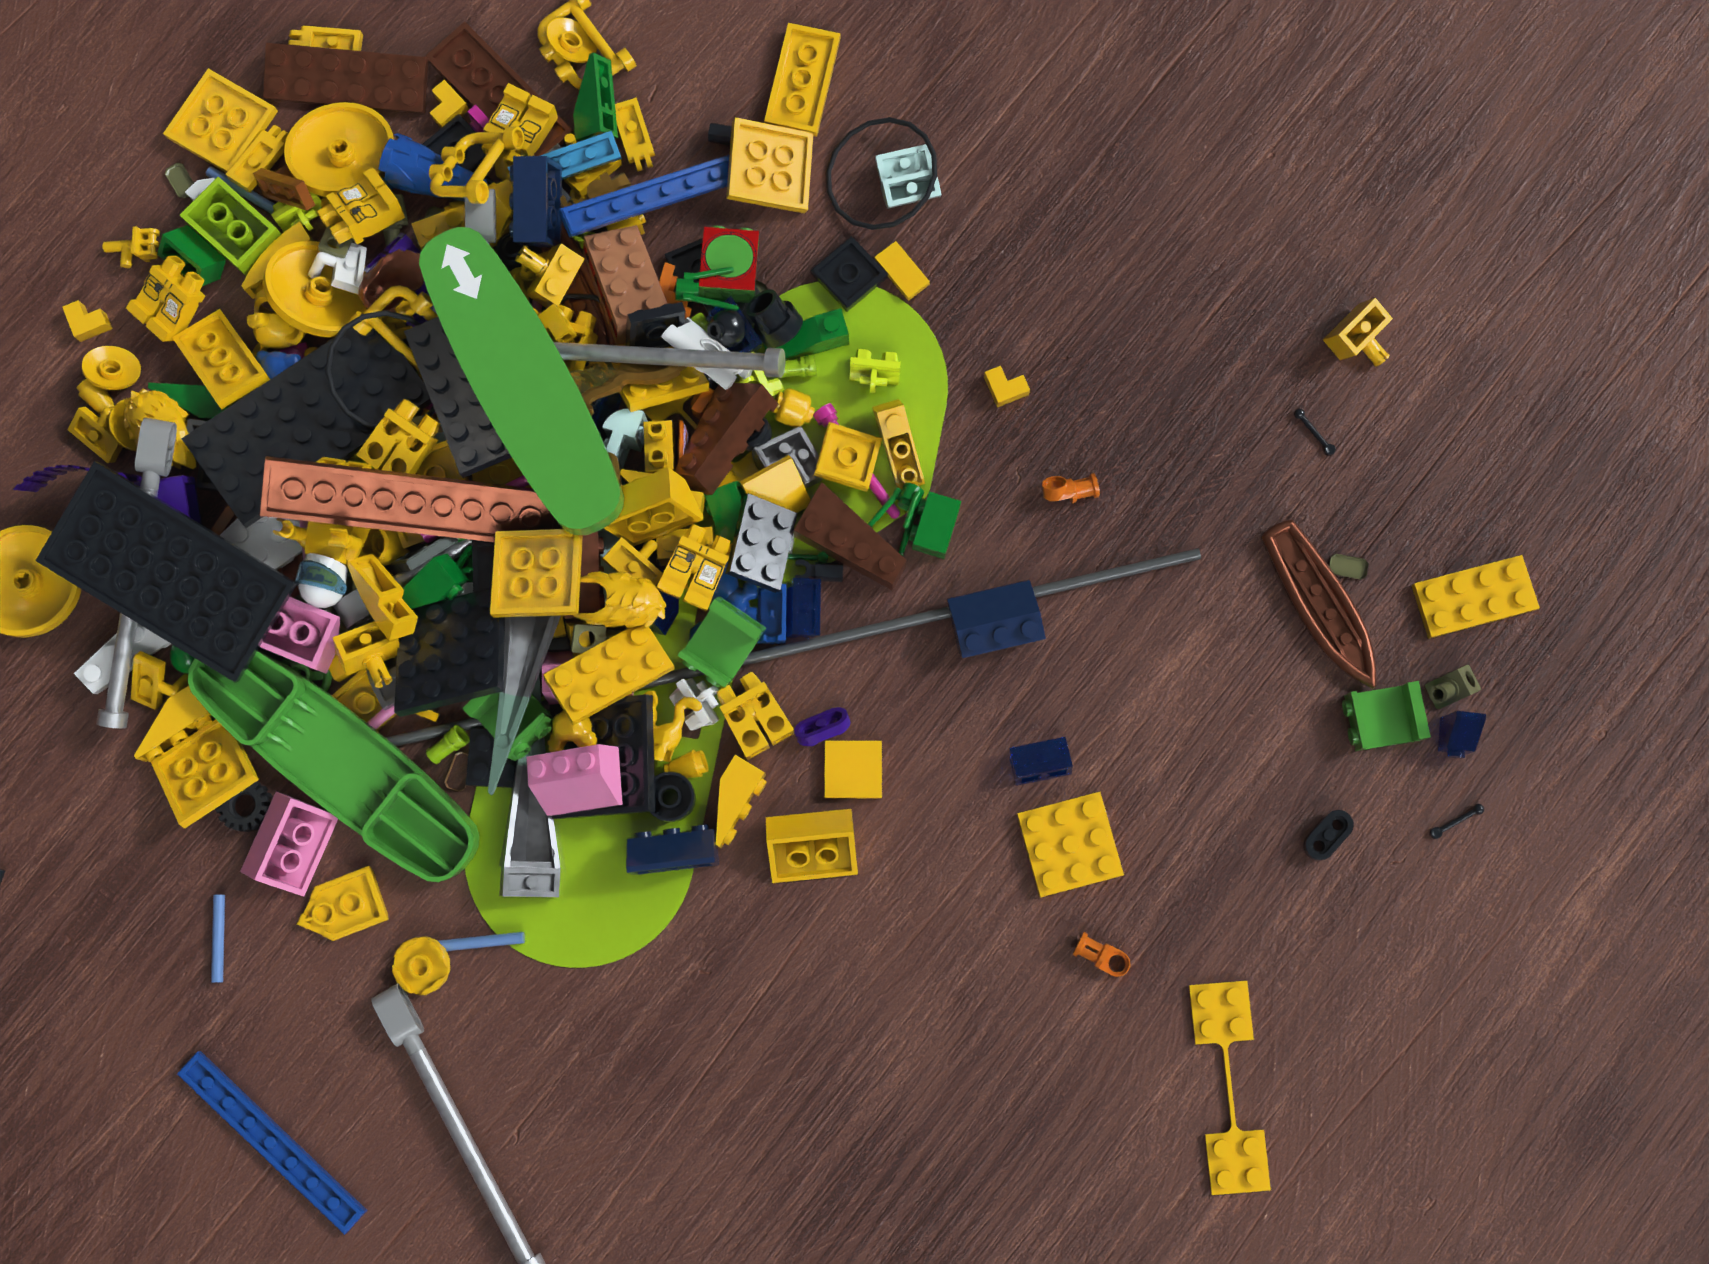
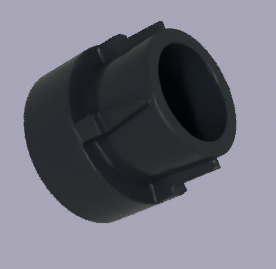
(773, 318)
(684, 803)

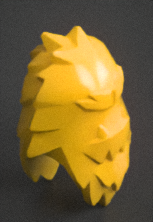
(160, 407)
(627, 603)

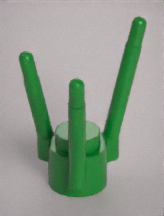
(688, 289)
(909, 500)

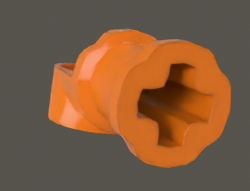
(1058, 488)
(1104, 953)

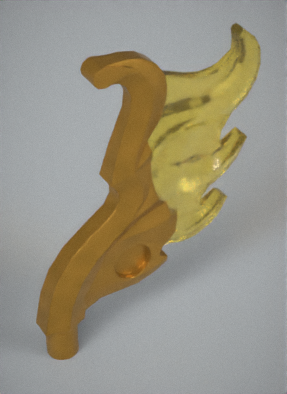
(611, 377)

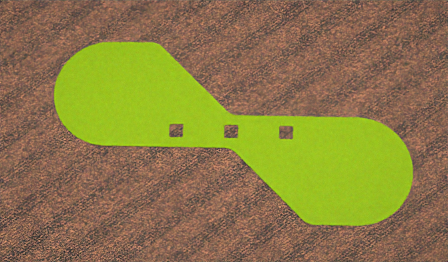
(600, 906)

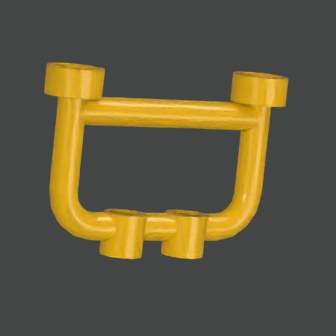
(564, 70)
(476, 189)
(419, 303)

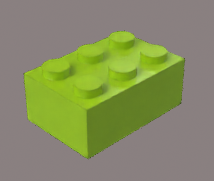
(230, 225)

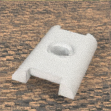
(695, 338)

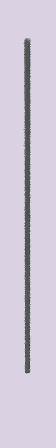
(853, 634)

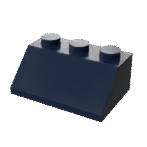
(536, 201)
(995, 618)
(672, 850)

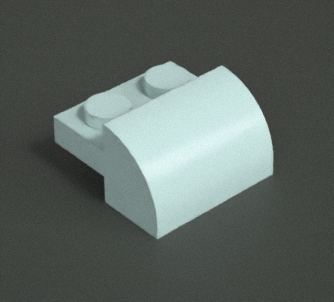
(906, 176)
(624, 433)

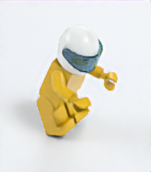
(327, 551)

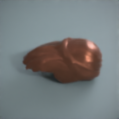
(391, 270)

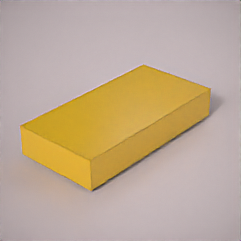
(902, 270)

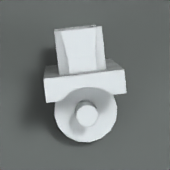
(702, 693)

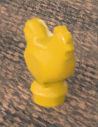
(564, 731)

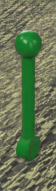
(821, 557)

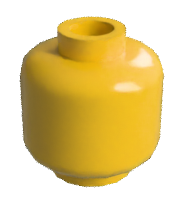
(793, 408)

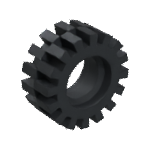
(253, 820)

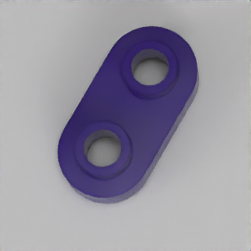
(822, 726)

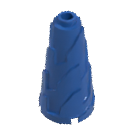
(408, 166)

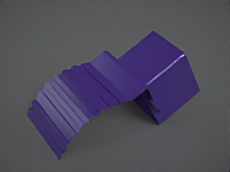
(176, 491)

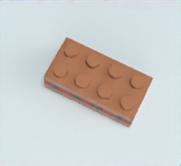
(622, 276)

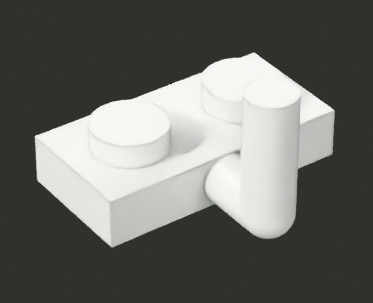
(346, 271)

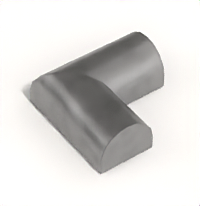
(797, 446)

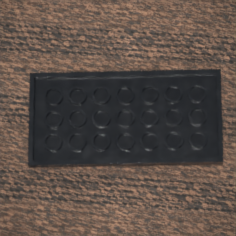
(299, 417)
(166, 571)

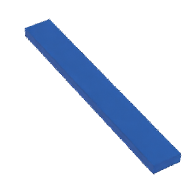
(645, 196)
(272, 1142)

